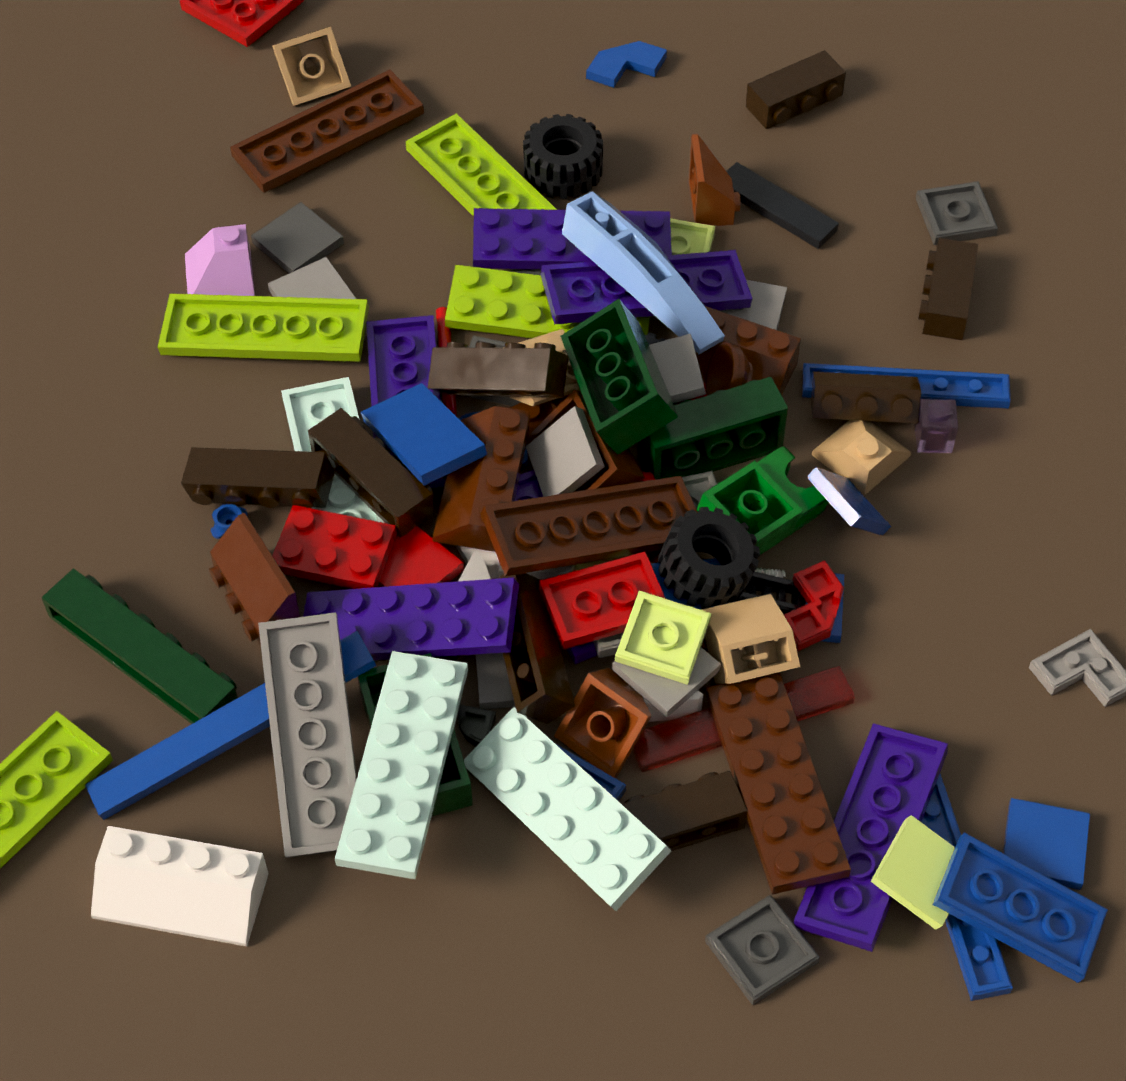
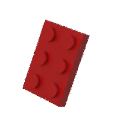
(334, 548)
(598, 598)

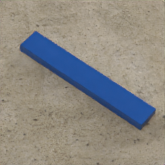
(966, 388)
(975, 950)

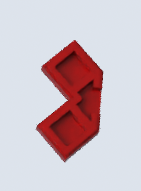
(823, 594)

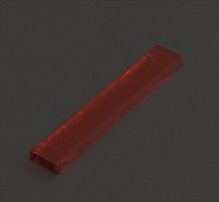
(698, 732)

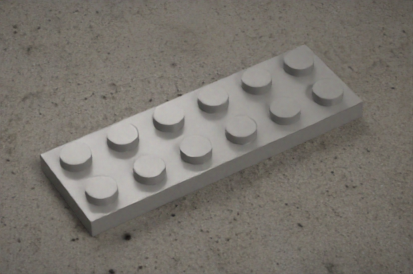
(309, 730)

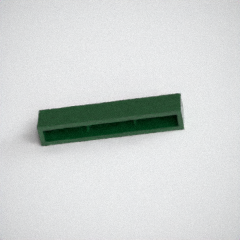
(137, 647)

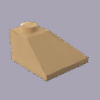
(311, 66)
(861, 454)

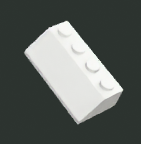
(178, 885)

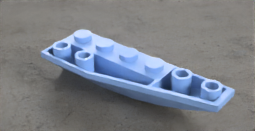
(639, 267)

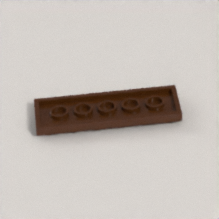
(326, 130)
(585, 524)
(777, 784)

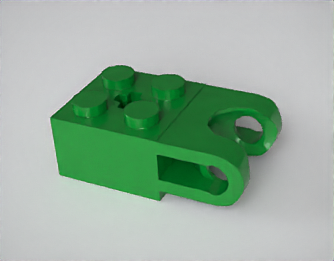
(766, 499)

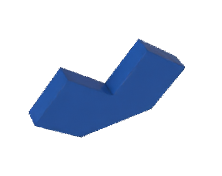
(638, 56)

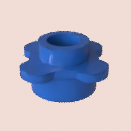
(223, 515)

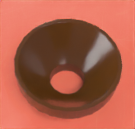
(727, 368)

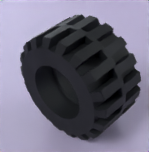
(563, 156)
(719, 537)

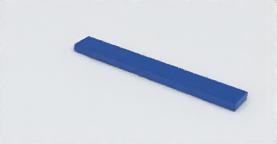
(201, 741)

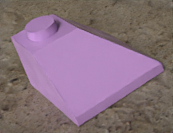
(221, 263)

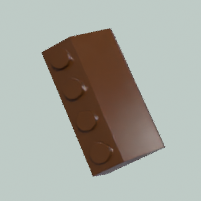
(484, 481)

